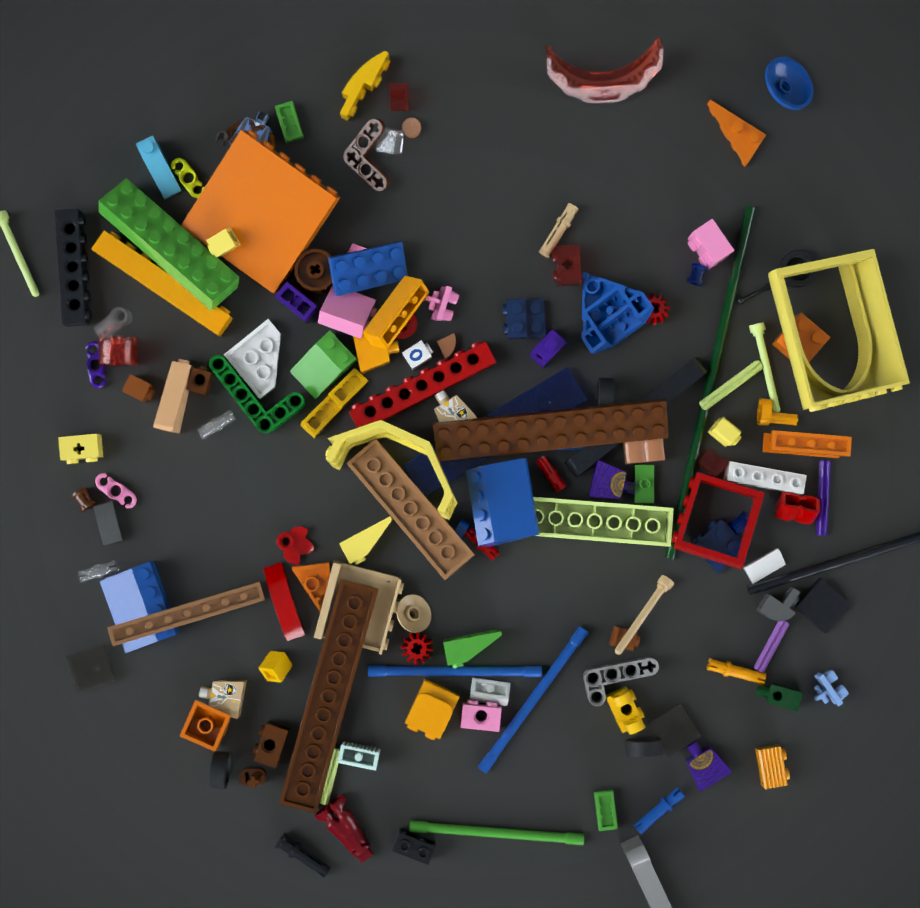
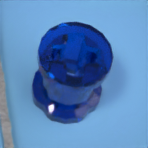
(697, 274)
(739, 523)

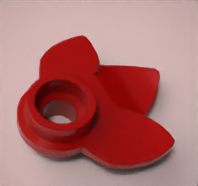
(297, 545)

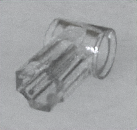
(111, 324)

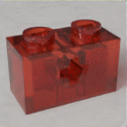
(571, 255)

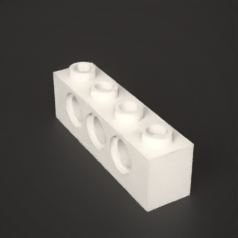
(765, 478)

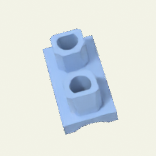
(836, 695)

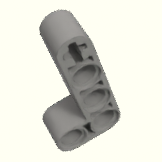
(598, 685)

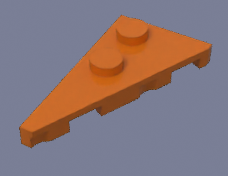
(742, 136)
(314, 580)

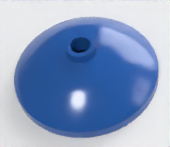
(789, 83)

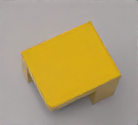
(275, 666)

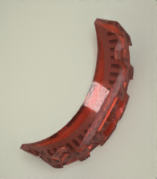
(607, 85)

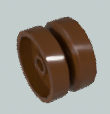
(304, 271)

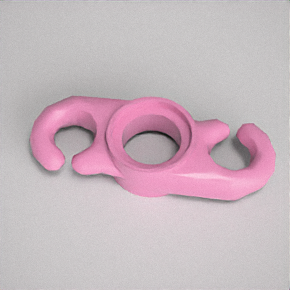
(124, 491)

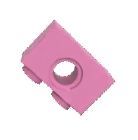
(490, 723)

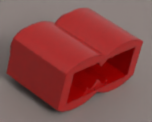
(796, 507)

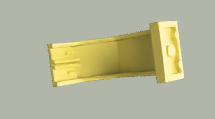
(346, 441)

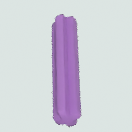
(771, 646)

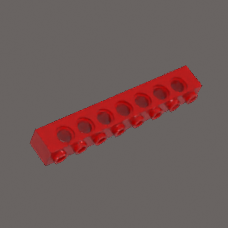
(399, 405)

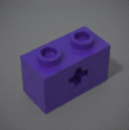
(296, 302)

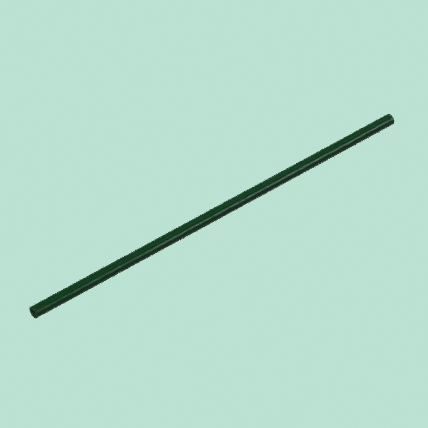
(713, 368)

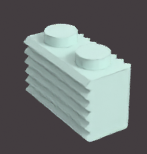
(359, 755)

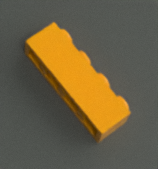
(395, 312)

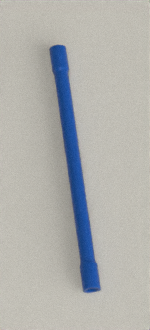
(574, 642)
(383, 671)

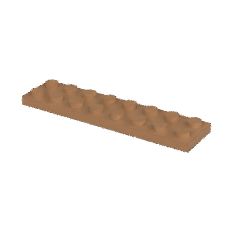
(410, 509)

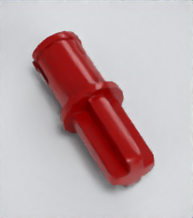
(550, 473)

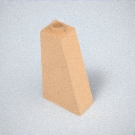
(174, 397)

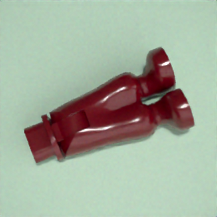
(345, 828)

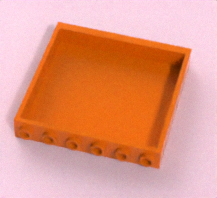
(267, 205)

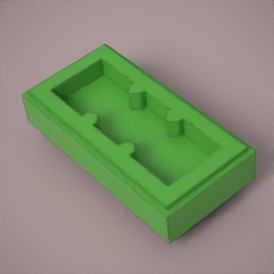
(289, 122)
(644, 483)
(605, 810)

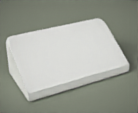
(764, 565)
(490, 691)

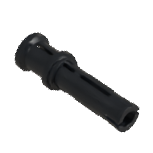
(295, 850)

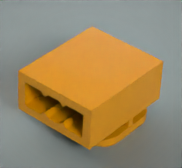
(431, 709)

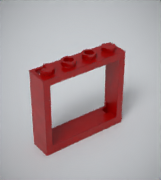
(738, 561)

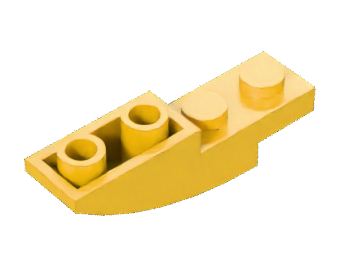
(366, 77)

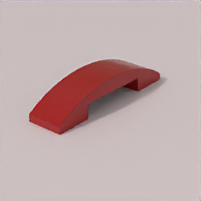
(283, 601)

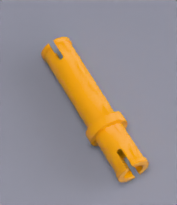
(728, 669)

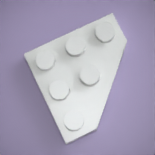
(257, 358)

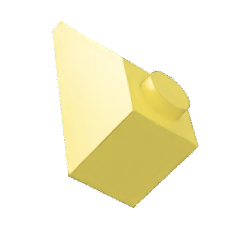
(362, 543)

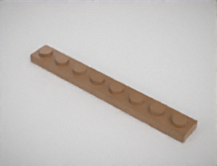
(185, 614)

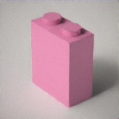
(347, 312)

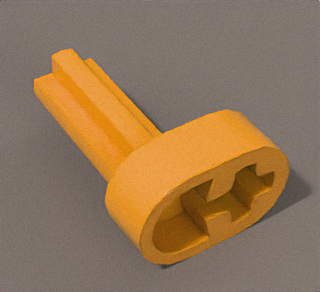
(766, 416)

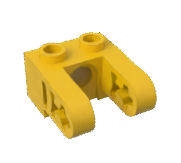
(627, 722)

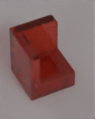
(399, 96)
(712, 463)

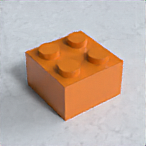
(810, 334)

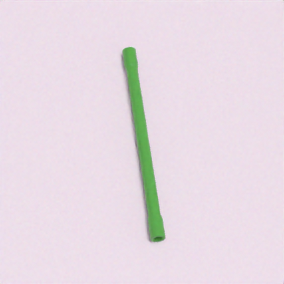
(567, 838)

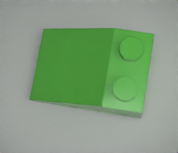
(323, 365)
(465, 647)

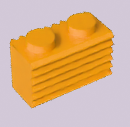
(772, 766)

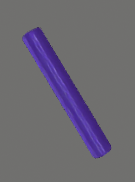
(823, 496)

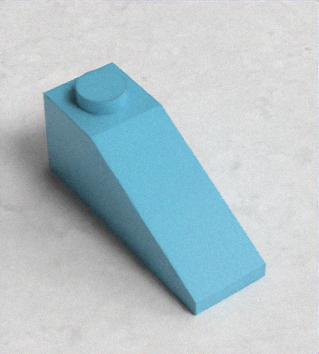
(158, 167)

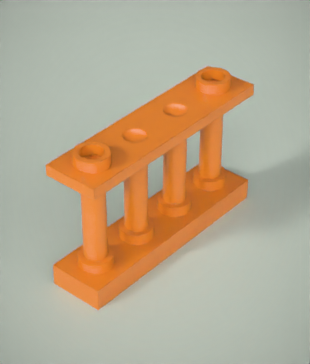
(806, 444)

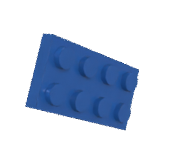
(367, 268)

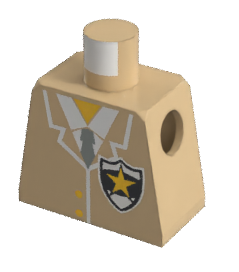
(451, 409)
(225, 695)

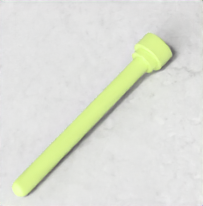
(4, 220)
(758, 331)

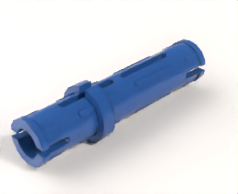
(659, 810)

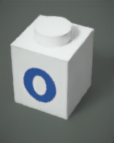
(418, 354)

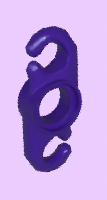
(93, 373)

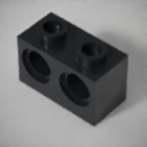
(414, 846)

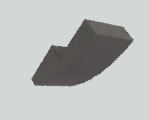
(107, 522)

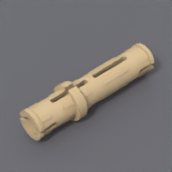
(562, 224)

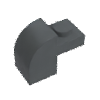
(780, 609)

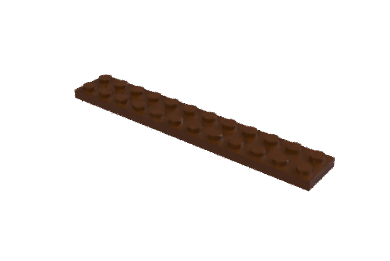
(551, 430)
(328, 696)

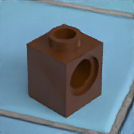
(200, 389)

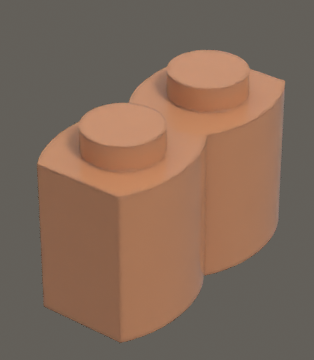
(644, 451)

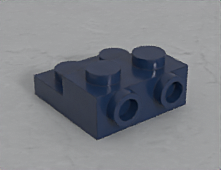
(524, 318)
(720, 539)

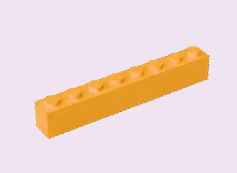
(159, 281)

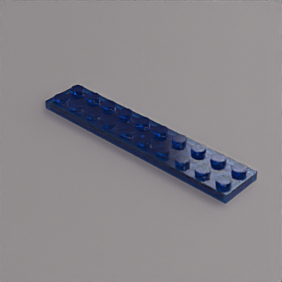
(552, 394)

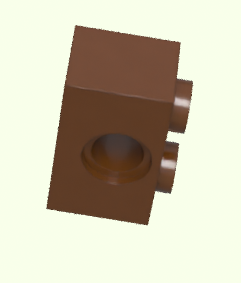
(267, 755)

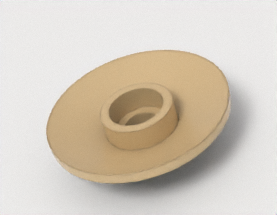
(420, 613)

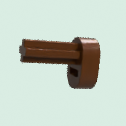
(256, 776)

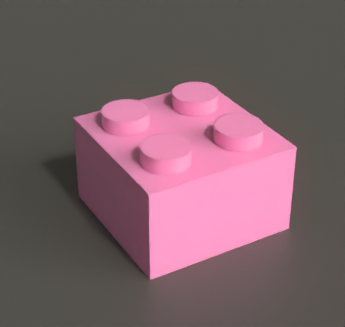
(710, 244)

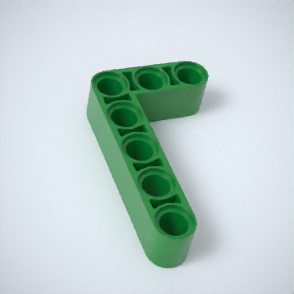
(251, 399)

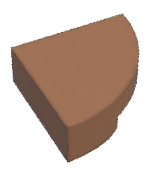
(447, 345)

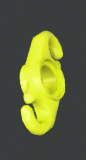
(187, 169)

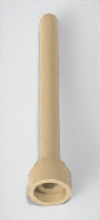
(663, 585)

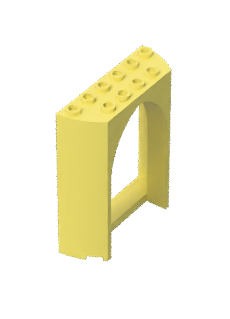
(879, 352)

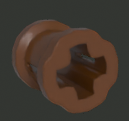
(83, 499)

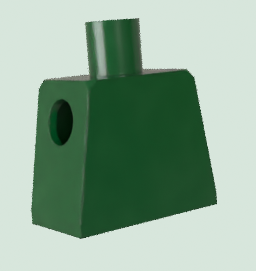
(789, 698)

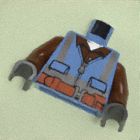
(257, 125)

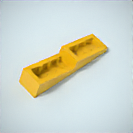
(334, 403)

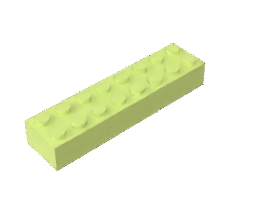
(604, 521)

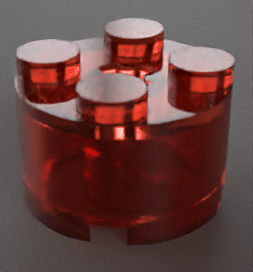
(118, 351)

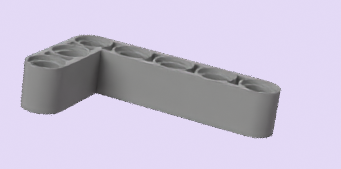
(645, 873)

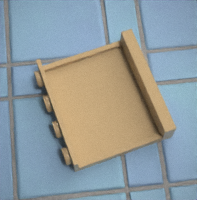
(383, 608)

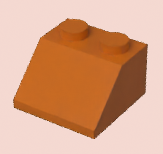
(206, 726)

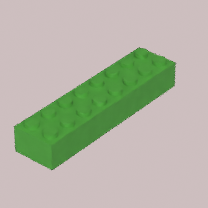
(168, 244)

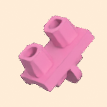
(439, 302)

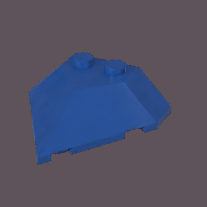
(611, 312)

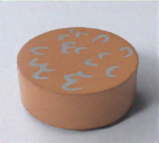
(411, 127)

